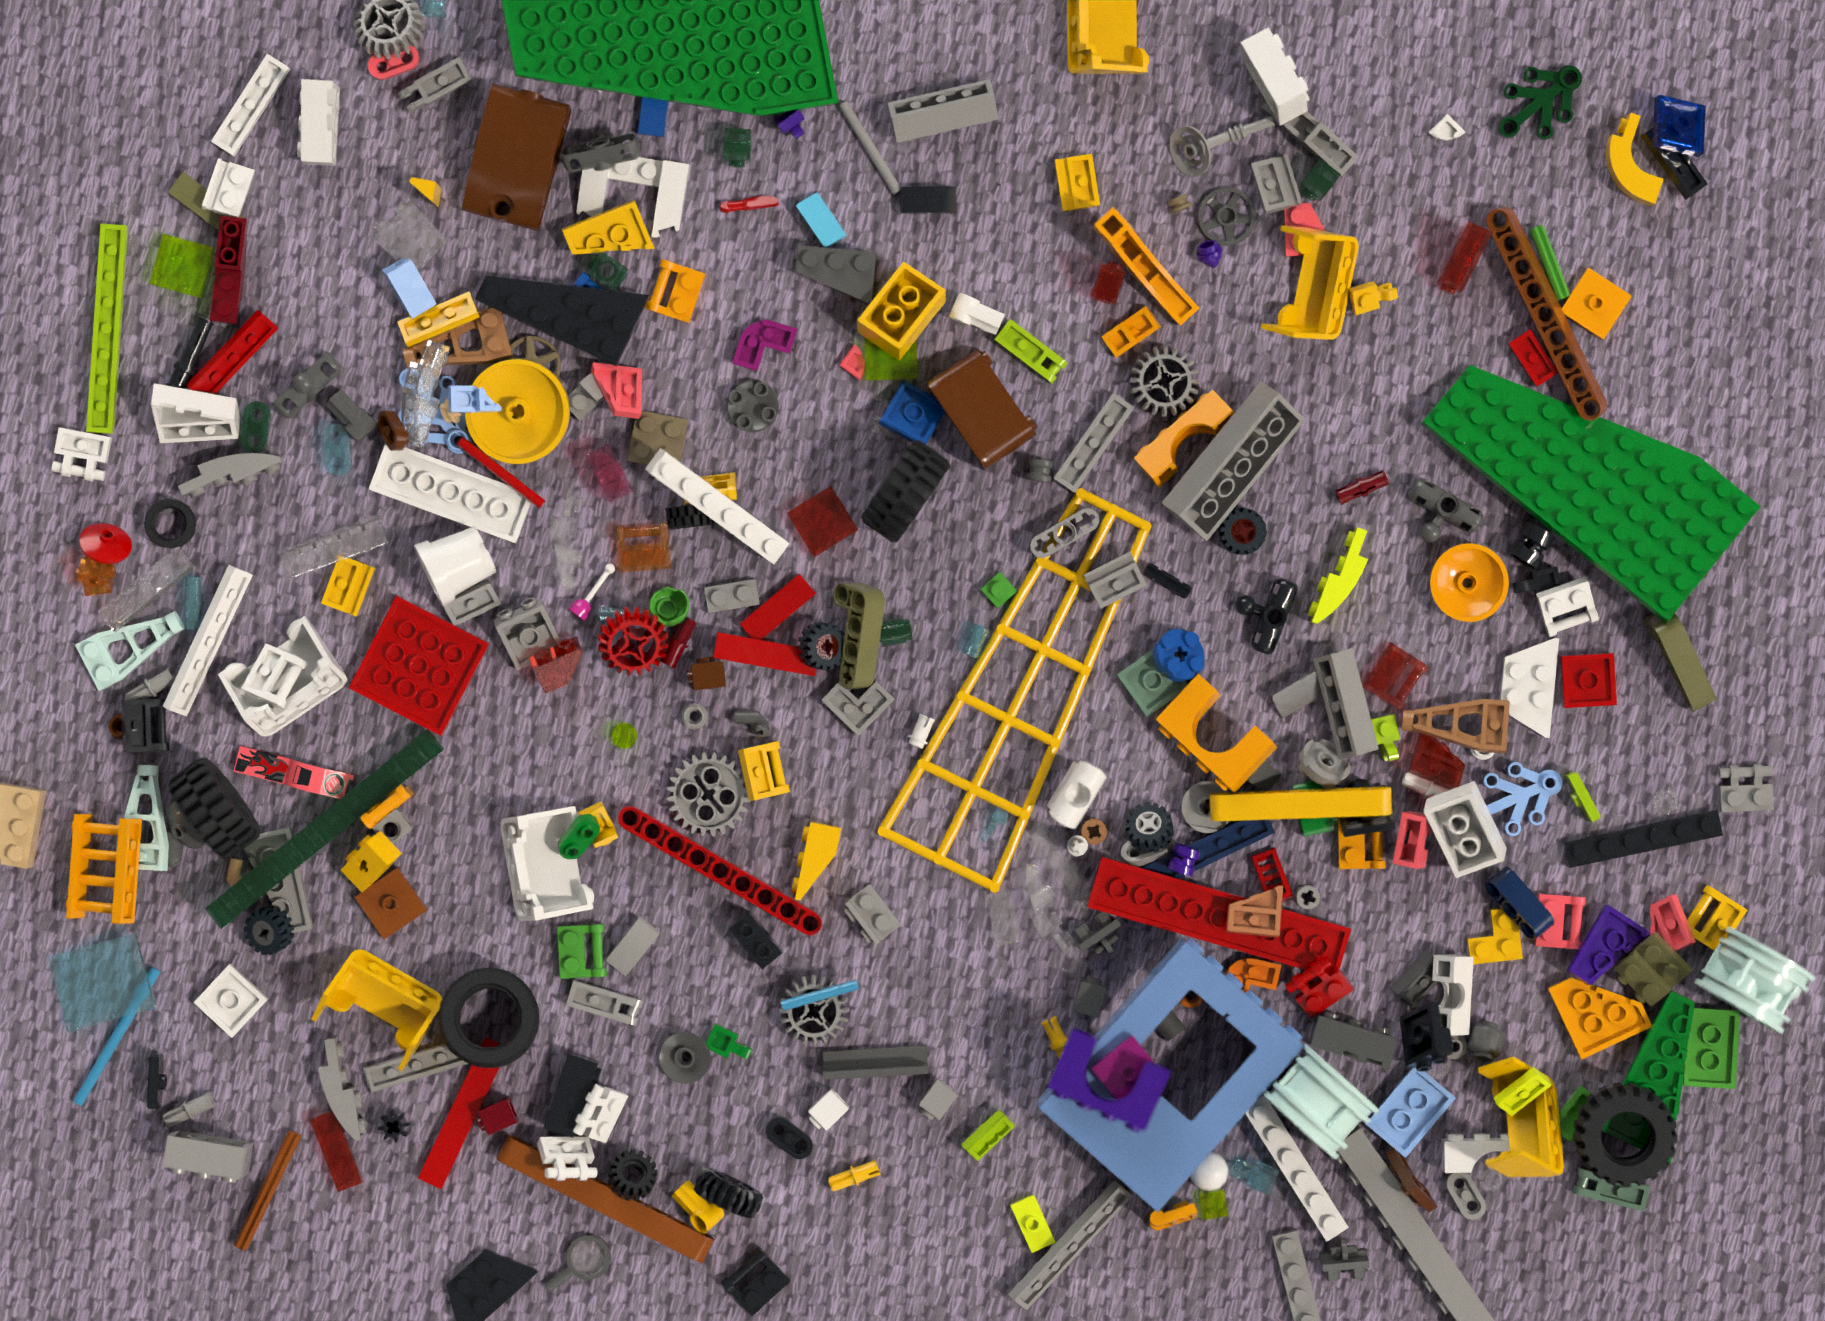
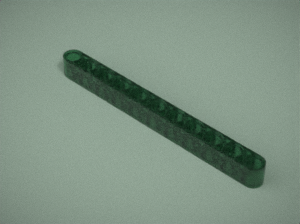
(324, 829)

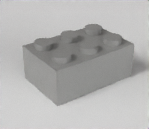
(207, 1155)

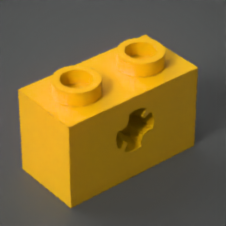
(370, 861)

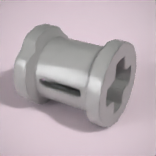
(1314, 893)

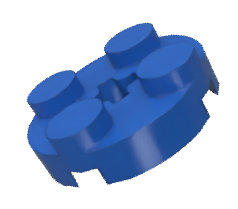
(1191, 649)

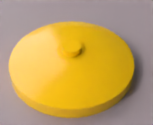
(531, 413)

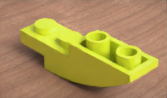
(1336, 588)

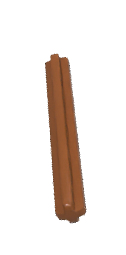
(267, 1190)

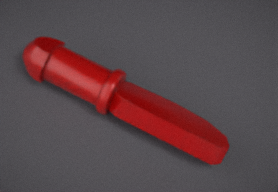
(749, 203)

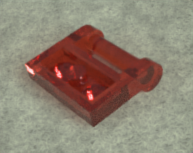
(1388, 670)

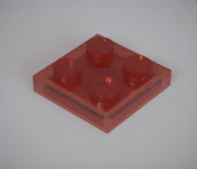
(822, 521)

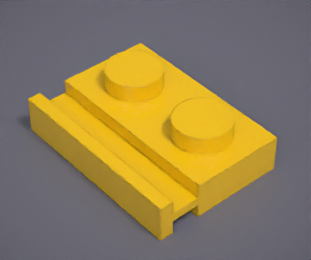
(1077, 182)
(348, 586)

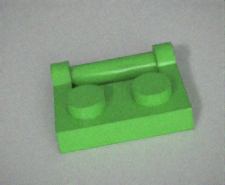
(572, 951)

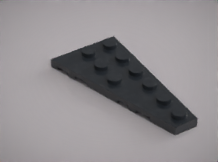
(580, 316)

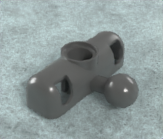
(601, 152)
(307, 385)
(1459, 513)

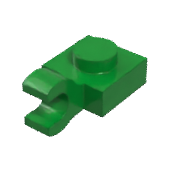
(723, 1042)

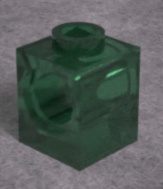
(737, 147)
(1319, 181)
(618, 276)

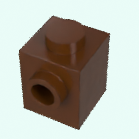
(707, 674)

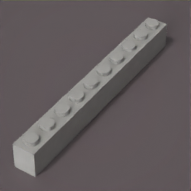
(1410, 1229)

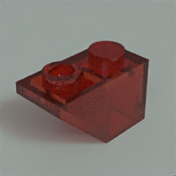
(1108, 283)
(557, 664)

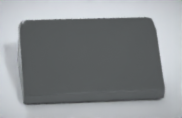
(1416, 980)

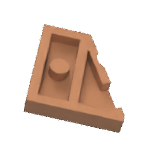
(1257, 914)

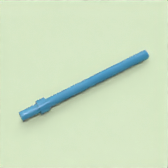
(109, 1048)

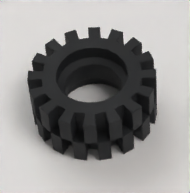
(686, 517)
(641, 1164)

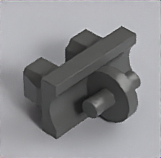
(1087, 938)
(1344, 1258)

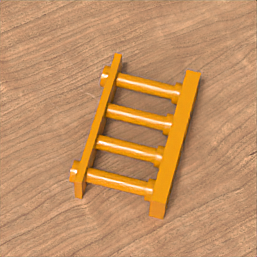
(125, 873)

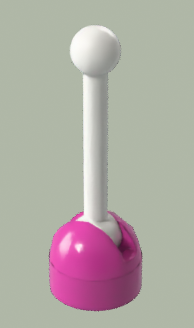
(581, 607)

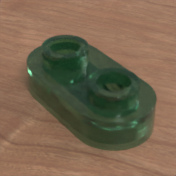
(253, 427)

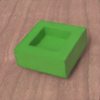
(998, 590)

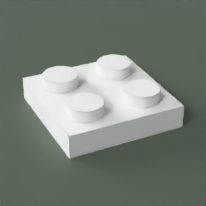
(231, 1000)

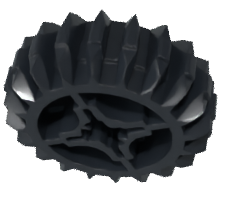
(728, 1193)

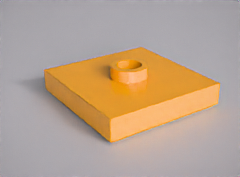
(1595, 303)

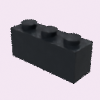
(570, 1094)

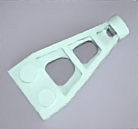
(100, 662)
(155, 854)

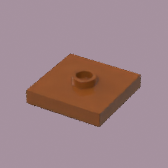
(391, 903)

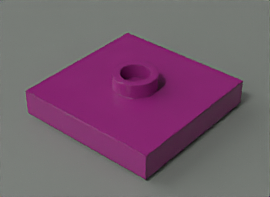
(1122, 1067)

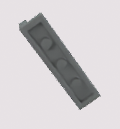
(875, 1062)

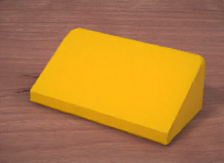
(428, 188)

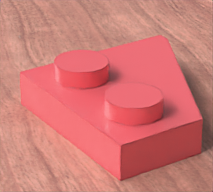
(620, 388)

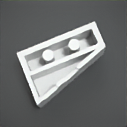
(318, 122)

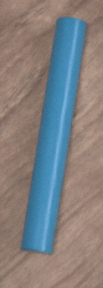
(819, 995)

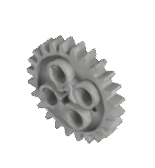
(689, 808)

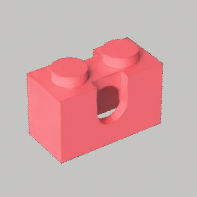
(1414, 853)

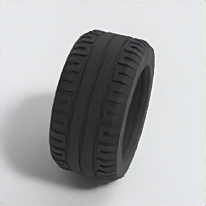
(463, 989)

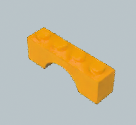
(1159, 457)

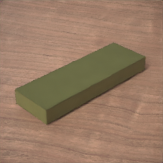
(192, 195)

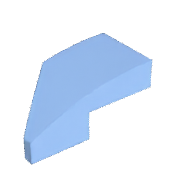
(470, 400)

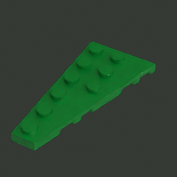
(1657, 1067)

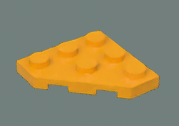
(1596, 1016)

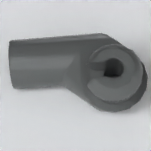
(755, 721)

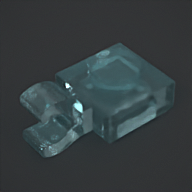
(1259, 1176)

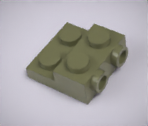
(1652, 969)

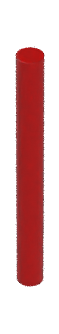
(500, 472)

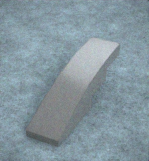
(1318, 140)

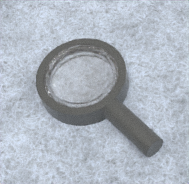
(586, 1258)

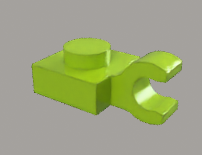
(1385, 733)

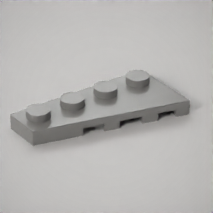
(290, 892)

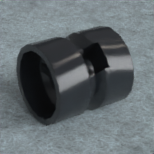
(1536, 537)

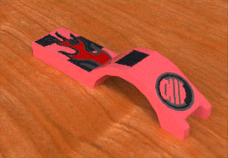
(292, 772)

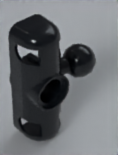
(1246, 605)

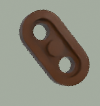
(392, 431)

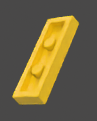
(439, 319)

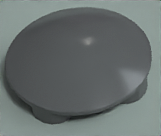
(752, 405)

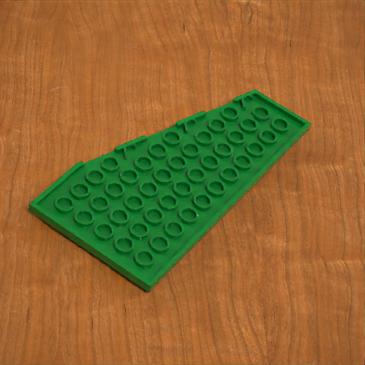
(687, 52)
(1612, 494)

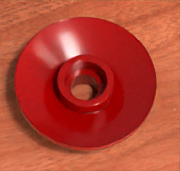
(105, 543)

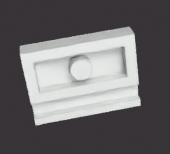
(228, 189)

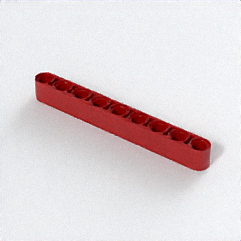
(711, 860)

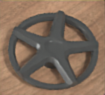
(1226, 216)

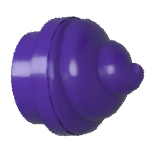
(1209, 253)

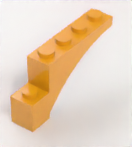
(1144, 266)

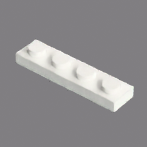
(250, 105)

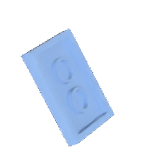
(1410, 1110)

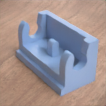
(409, 287)

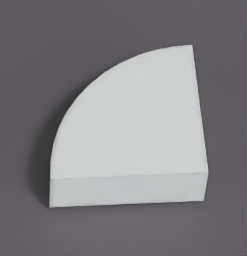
(1446, 129)

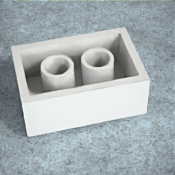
(1275, 75)
(1465, 829)

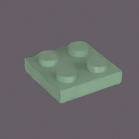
(1148, 685)

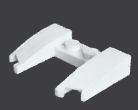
(666, 175)

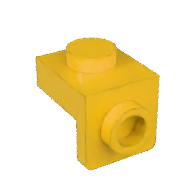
(607, 827)

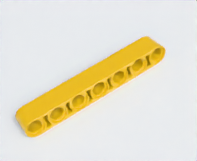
(1300, 804)

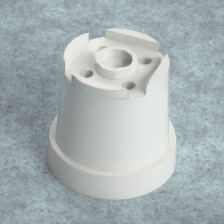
(455, 563)

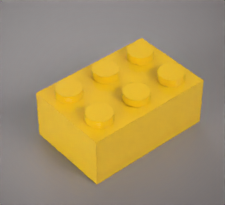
(901, 311)

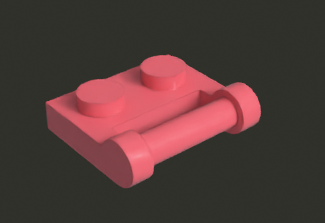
(1556, 906)

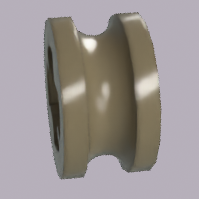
(1179, 204)

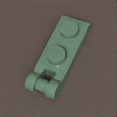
(1631, 1197)

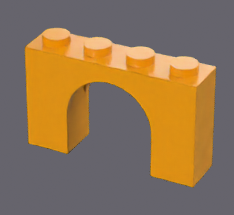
(1229, 767)

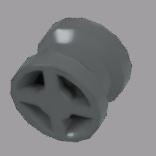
(1039, 470)

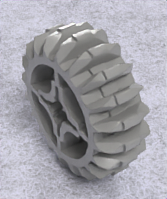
(381, 38)
(1186, 374)
(827, 1028)

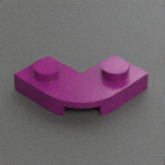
(762, 335)

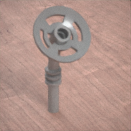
(1198, 147)

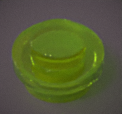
(624, 735)

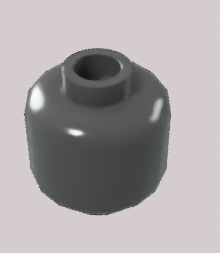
(1486, 1041)

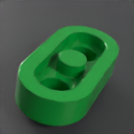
(575, 840)

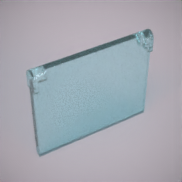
(102, 982)

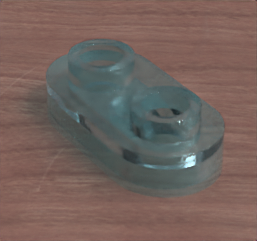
(336, 450)

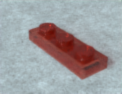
(336, 1151)

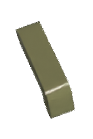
(862, 632)
(1681, 660)

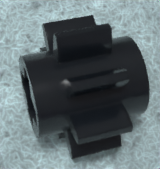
(402, 1124)

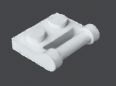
(1566, 599)
(267, 672)

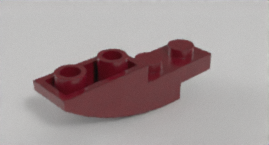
(230, 270)

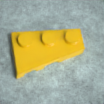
(609, 231)

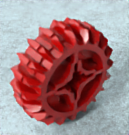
(615, 653)

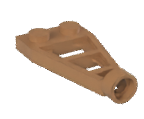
(493, 337)
(1493, 728)

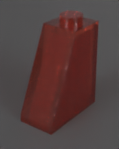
(1463, 258)

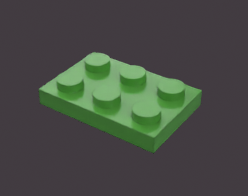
(1712, 1049)

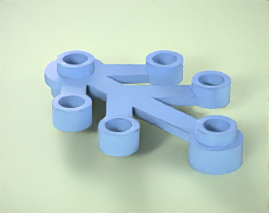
(451, 430)
(1521, 795)

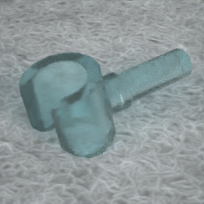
(998, 817)

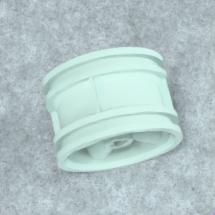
(1320, 1101)

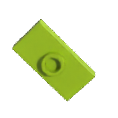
(1581, 796)
(988, 1135)

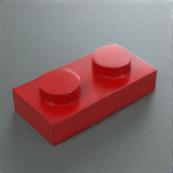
(1533, 358)

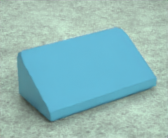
(821, 220)

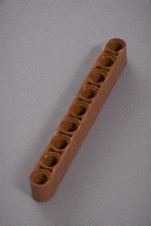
(1545, 326)
(601, 1198)

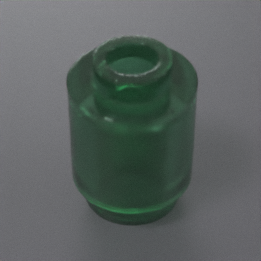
(895, 632)

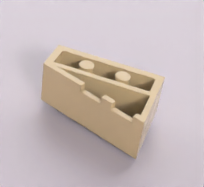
(20, 824)

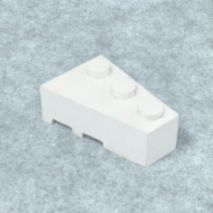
(193, 415)

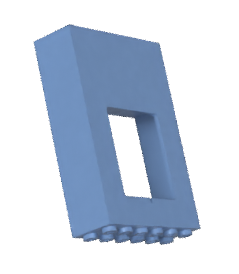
(1172, 1146)

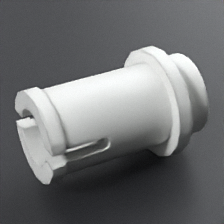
(921, 731)

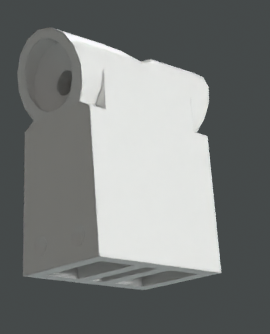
(1075, 793)

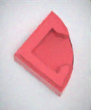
(854, 363)

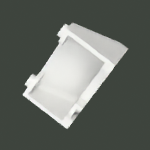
(314, 684)
(539, 876)

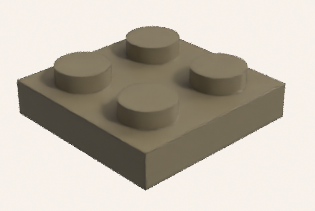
(656, 432)

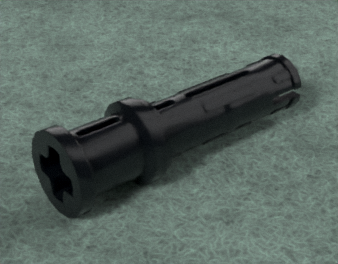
(202, 326)

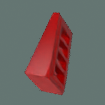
(1271, 853)

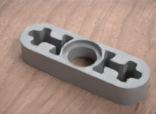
(1044, 537)

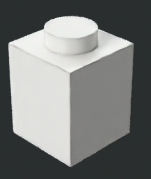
(827, 1110)

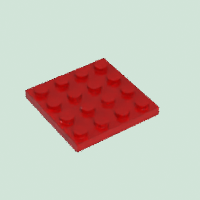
(419, 665)

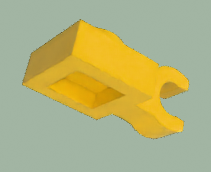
(1367, 296)

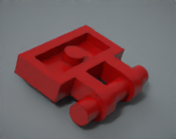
(1323, 992)

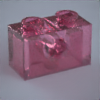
(610, 473)

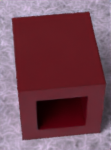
(497, 1116)

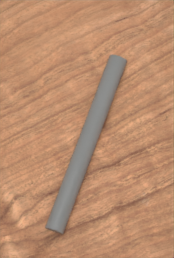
(870, 147)

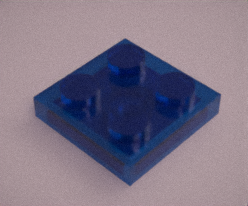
(1679, 125)

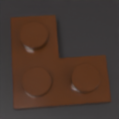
(1409, 1183)

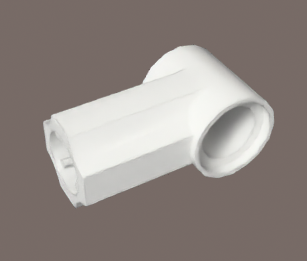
(971, 312)

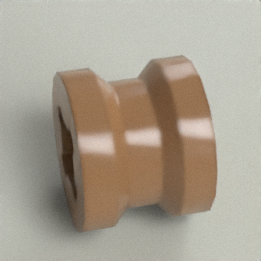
(1090, 829)

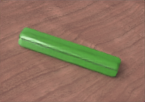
(1549, 262)

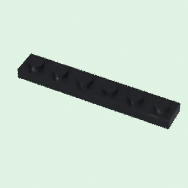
(1643, 838)

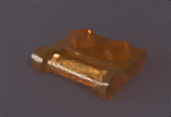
(643, 556)

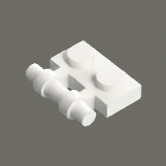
(84, 446)
(600, 1113)
(567, 1151)

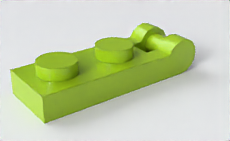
(1030, 350)

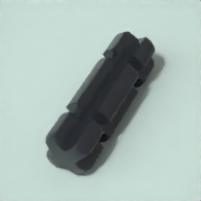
(1167, 580)

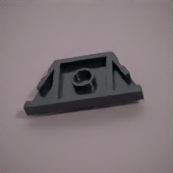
(486, 1285)

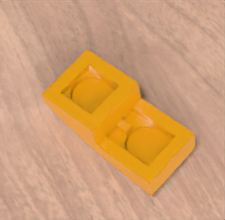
(1131, 331)

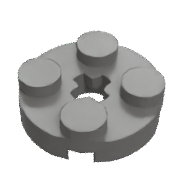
(1312, 766)
(1191, 808)

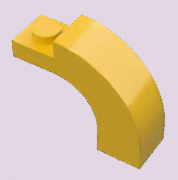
(1622, 168)

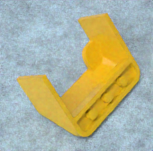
(1321, 286)
(386, 994)
(1532, 1131)

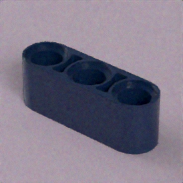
(1519, 903)

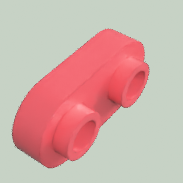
(394, 66)

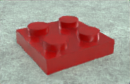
(1588, 680)

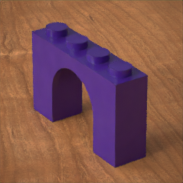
(1072, 1082)

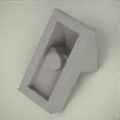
(585, 397)

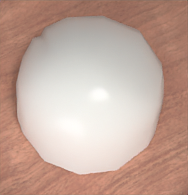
(1211, 1173)

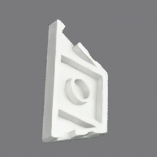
(1530, 685)

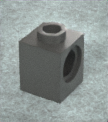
(1090, 997)

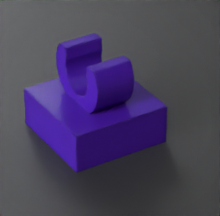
(791, 121)

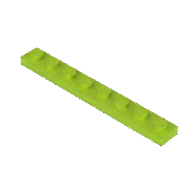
(107, 328)

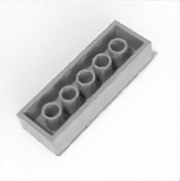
(1233, 461)

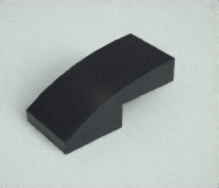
(928, 200)

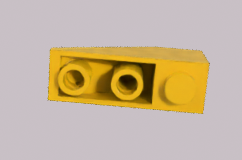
(820, 849)

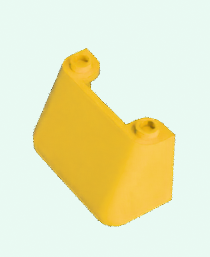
(1104, 38)

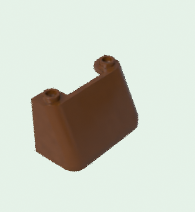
(981, 408)

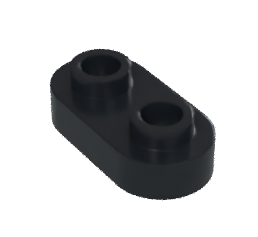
(789, 1137)

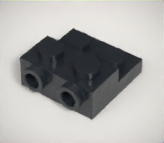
(1424, 1037)

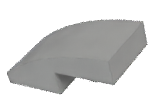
(632, 946)

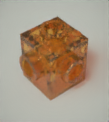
(95, 576)

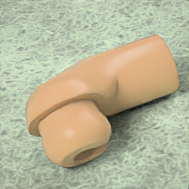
(234, 871)

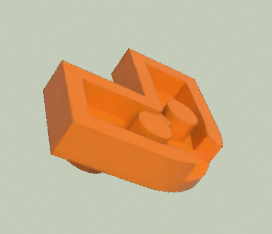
(1255, 972)

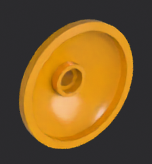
(1487, 578)

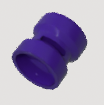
(1184, 859)

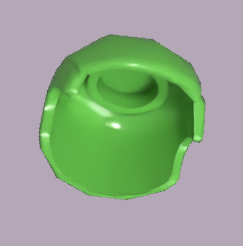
(669, 605)

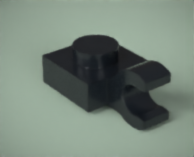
(1540, 581)

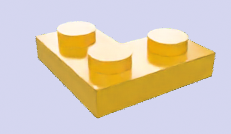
(1501, 946)

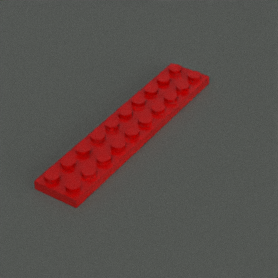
(1202, 915)

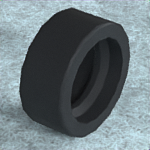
(150, 527)

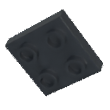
(1365, 824)

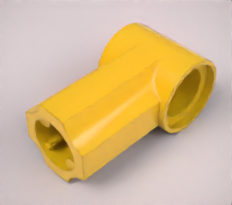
(702, 1213)

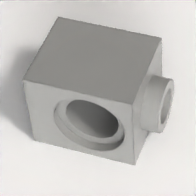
(400, 819)
(937, 1099)

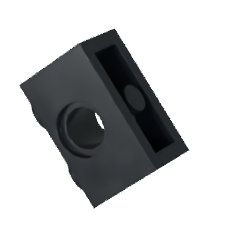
(756, 940)

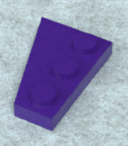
(1604, 944)

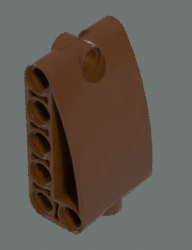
(516, 156)

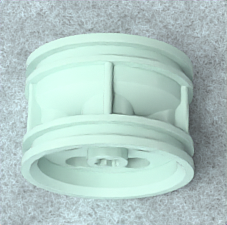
(1753, 979)

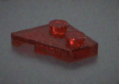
(1436, 762)

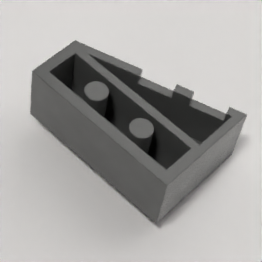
(839, 269)
(1353, 1039)

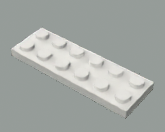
(451, 492)

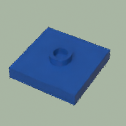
(912, 413)

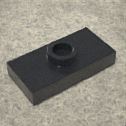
(156, 1081)

